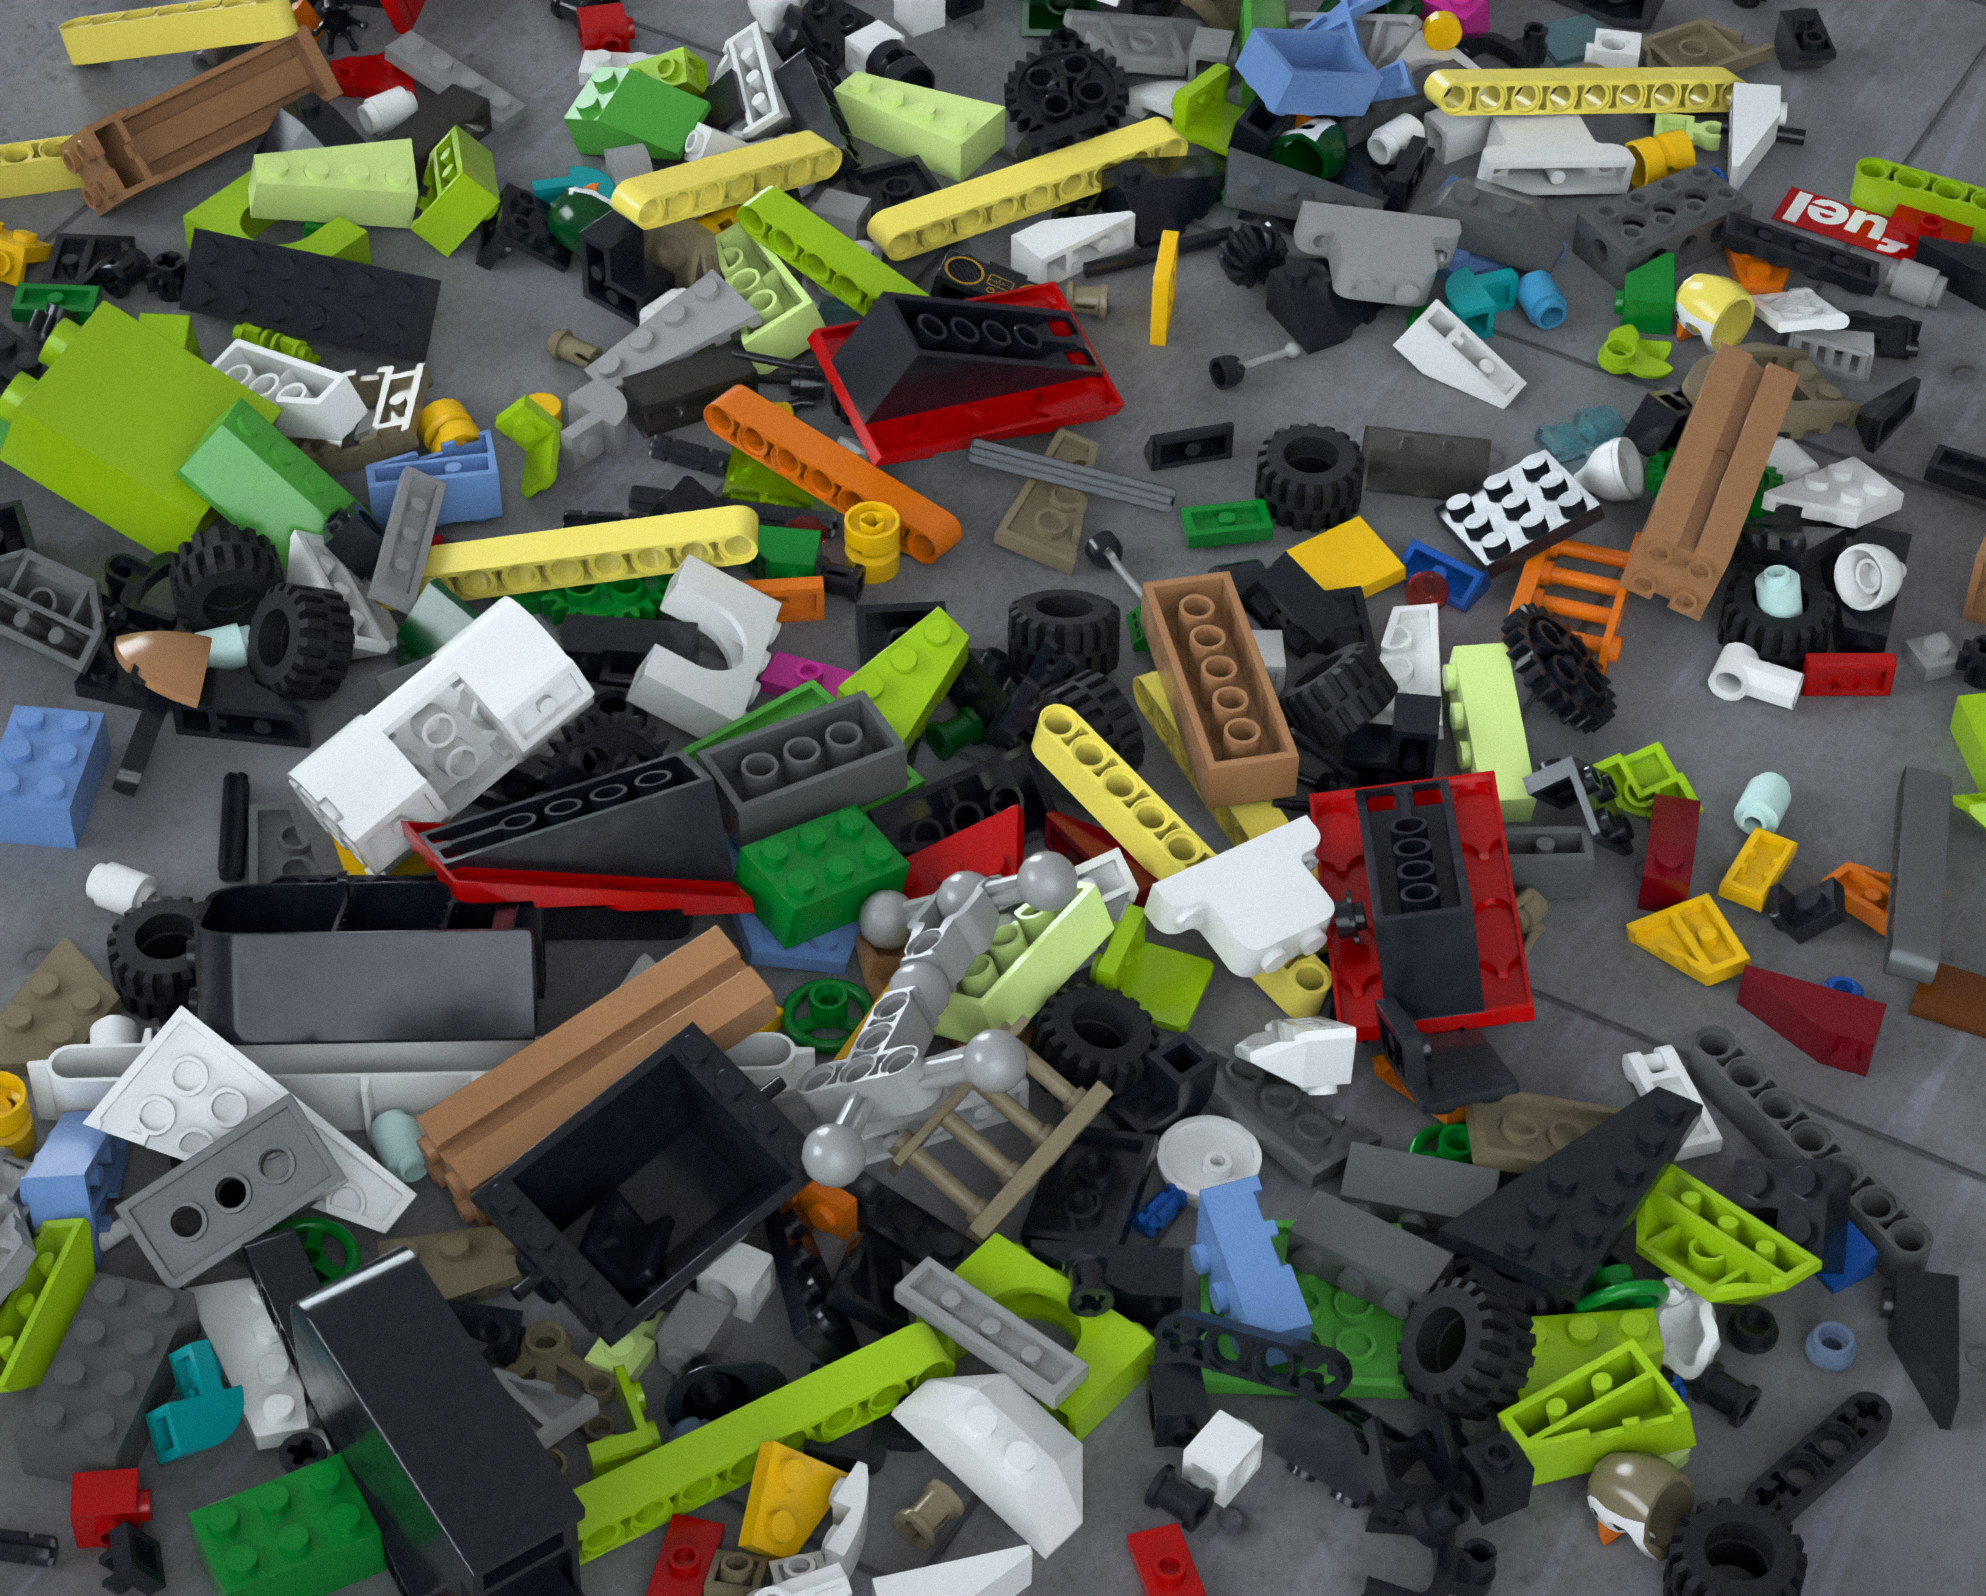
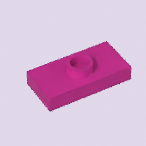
(790, 671)

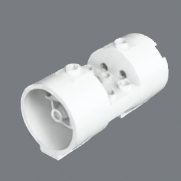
(442, 735)

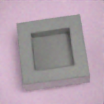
(1932, 656)

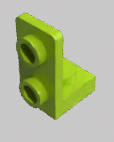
(676, 68)
(539, 436)
(642, 1437)

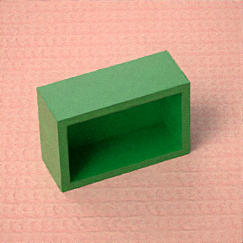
(818, 874)
(290, 1535)

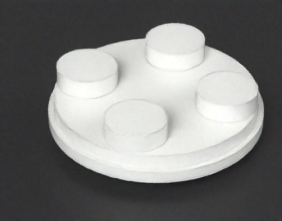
(1207, 1153)

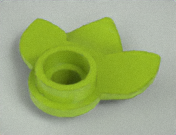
(1640, 357)

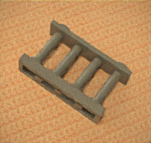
(1014, 1176)

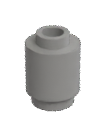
(1916, 283)

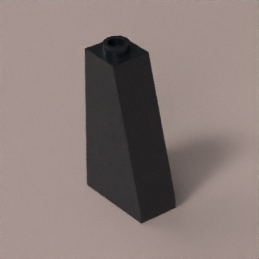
(1855, 629)

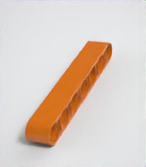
(828, 469)

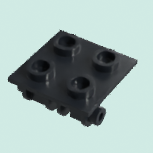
(829, 24)

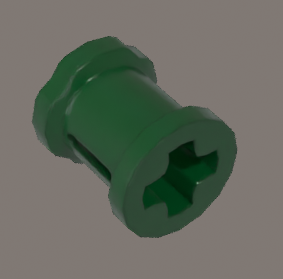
(955, 733)

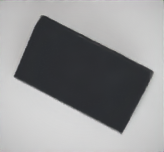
(1189, 446)

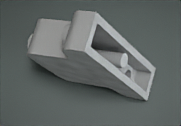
(1376, 251)

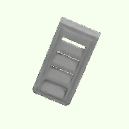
(1855, 346)

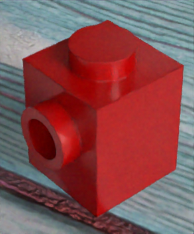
(605, 28)
(105, 1501)

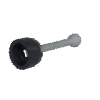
(1228, 370)
(1107, 552)

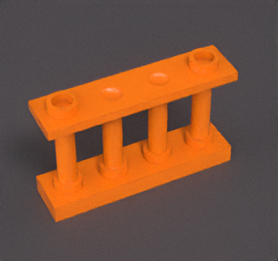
(1542, 572)

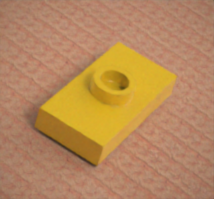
(1756, 868)

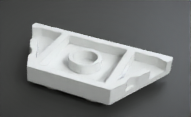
(1840, 494)

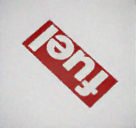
(1840, 222)

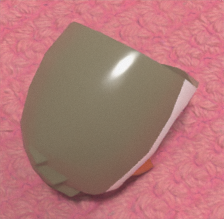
(1639, 1497)

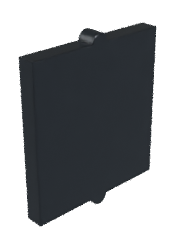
(725, 101)

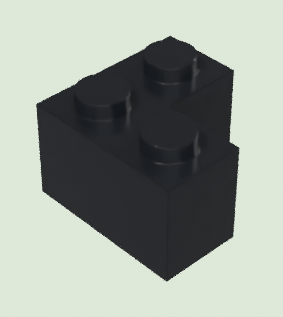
(616, 268)
(1397, 750)
(1803, 1199)

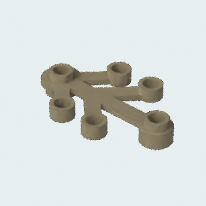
(560, 1357)

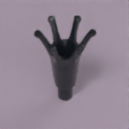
(337, 22)

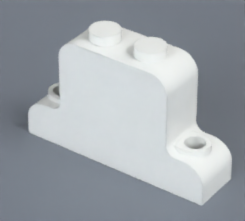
(1553, 157)
(1251, 901)

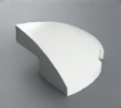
(1153, 96)

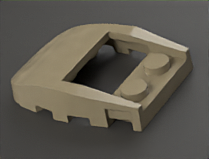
(1814, 401)
(394, 424)

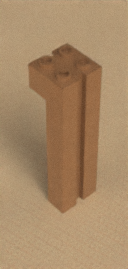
(195, 121)
(1710, 482)
(547, 1082)

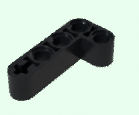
(809, 96)

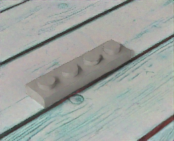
(440, 70)
(407, 540)
(991, 1332)

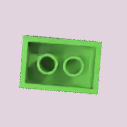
(632, 108)

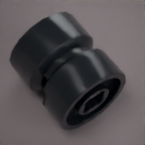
(898, 62)

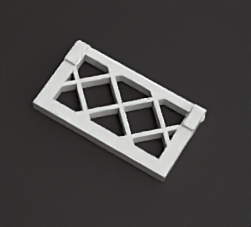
(1798, 311)

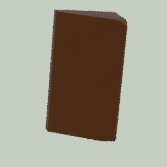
(1953, 1000)

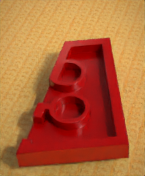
(986, 848)

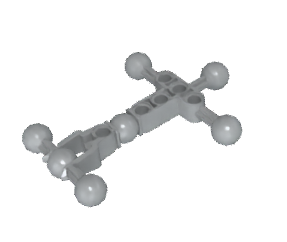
(886, 1064)

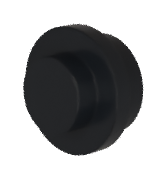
(1753, 1330)

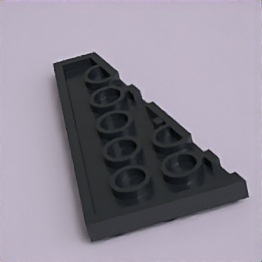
(1575, 1206)

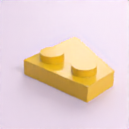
(1692, 939)
(785, 1500)

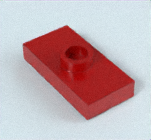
(1909, 223)
(1848, 674)
(686, 1556)
(1164, 1562)

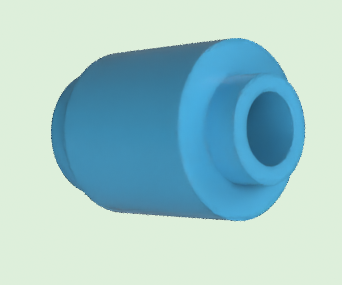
(1541, 299)

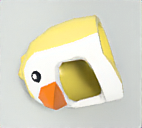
(1714, 309)

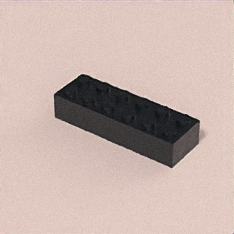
(310, 294)

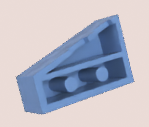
(467, 469)
(76, 1176)
(1243, 1267)

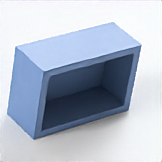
(1308, 72)
(50, 774)

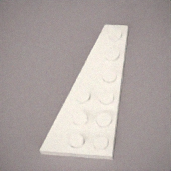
(199, 1087)

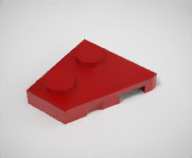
(369, 76)

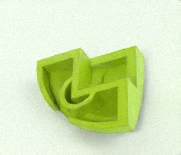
(1644, 775)

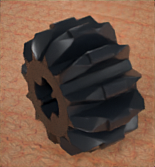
(1252, 253)

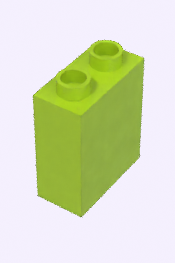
(118, 424)

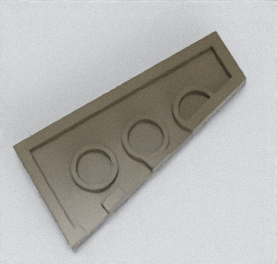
(1048, 517)

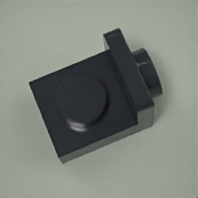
(1809, 911)

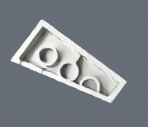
(313, 398)

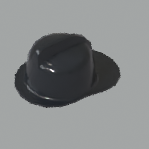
(716, 1385)

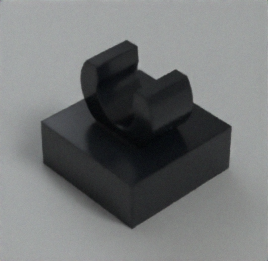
(134, 1560)

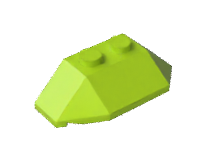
(1716, 1243)
(44, 1305)

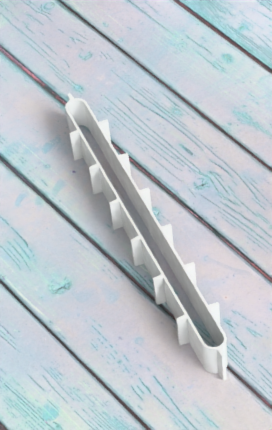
(359, 1080)

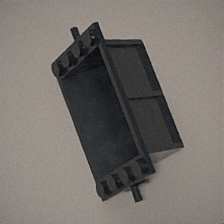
(675, 1140)

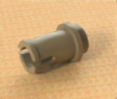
(566, 346)

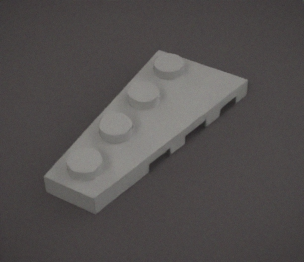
(687, 324)

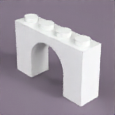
(1449, 135)
(741, 626)

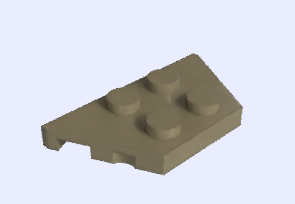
(1702, 45)
(683, 250)
(54, 1008)

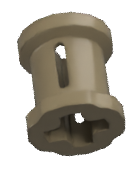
(1088, 299)
(928, 1514)

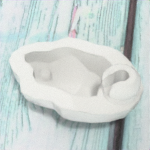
(1687, 1331)

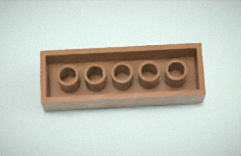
(1219, 690)

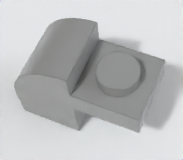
(626, 162)
(595, 424)

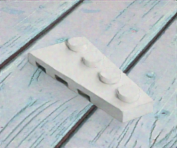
(1412, 655)
(252, 1357)

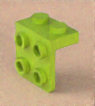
(1203, 112)
(1157, 977)

